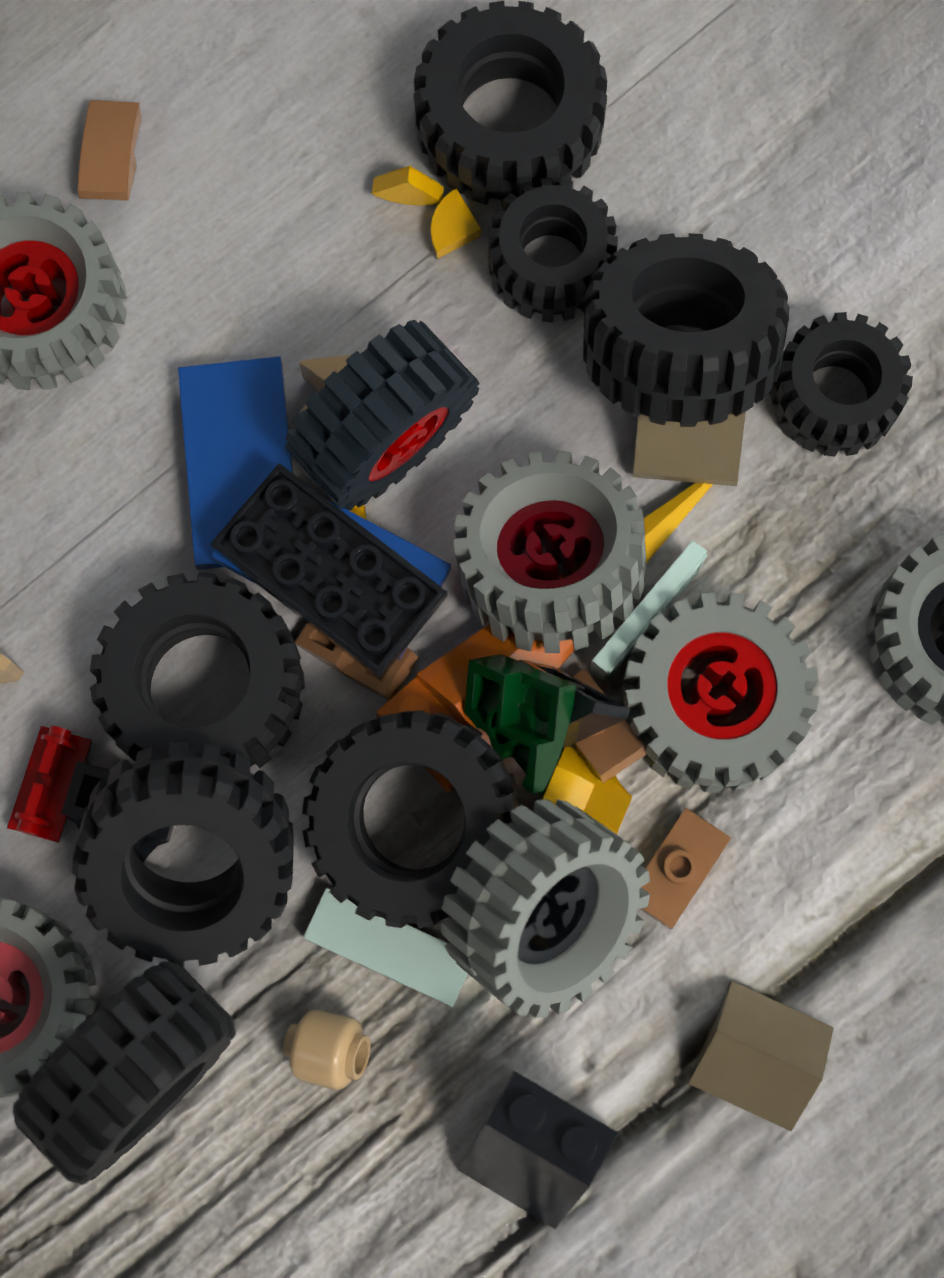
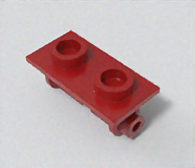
(47, 783)

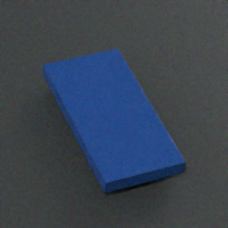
(231, 431)

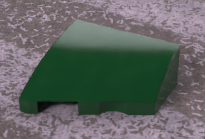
(521, 713)

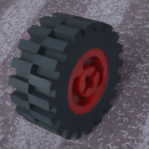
(381, 414)

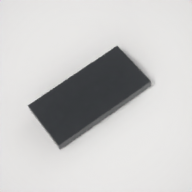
(329, 570)

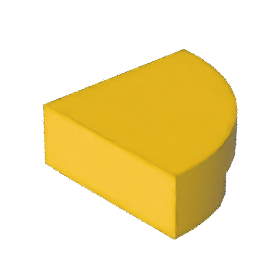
(407, 187)
(452, 225)

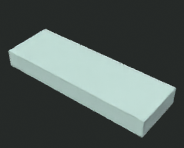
(656, 601)
(393, 952)

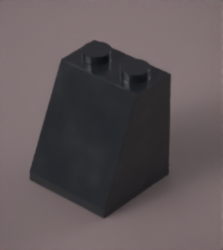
(537, 1150)

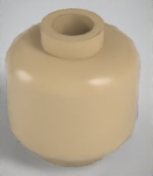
(327, 1049)

